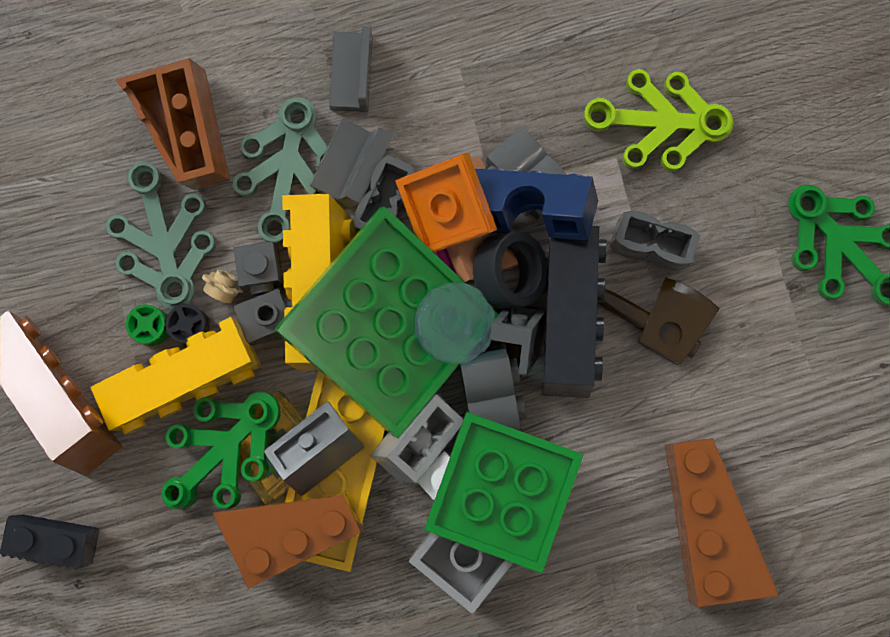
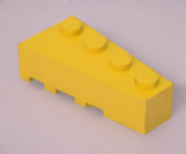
(316, 238)
(176, 378)

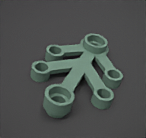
(285, 162)
(162, 242)

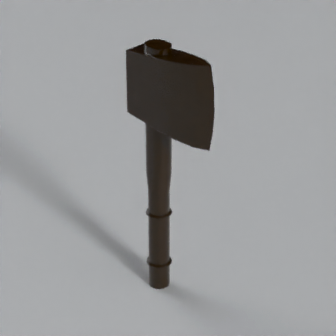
(673, 323)

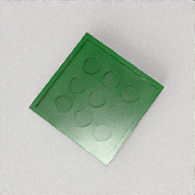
(362, 322)

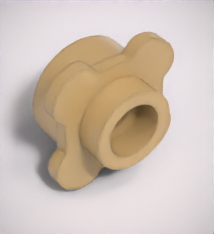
(221, 286)

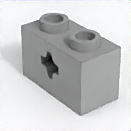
(420, 443)

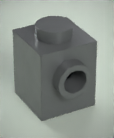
(258, 267)
(262, 315)

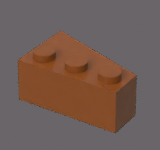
(181, 119)
(285, 534)

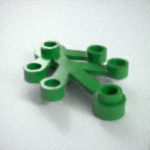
(838, 239)
(225, 448)

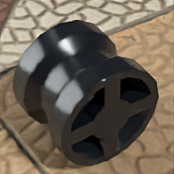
(183, 318)

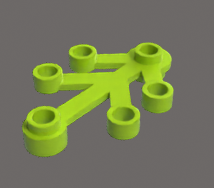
(663, 118)

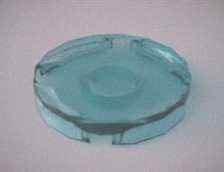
(454, 323)

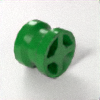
(142, 320)

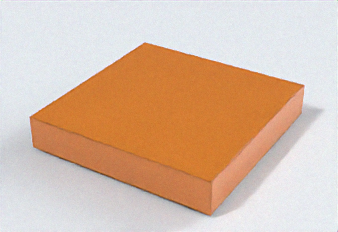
(446, 203)

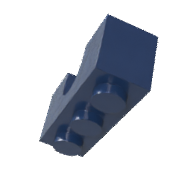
(565, 200)

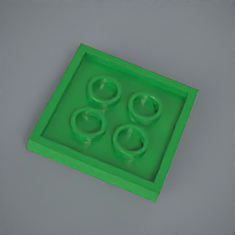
(504, 492)

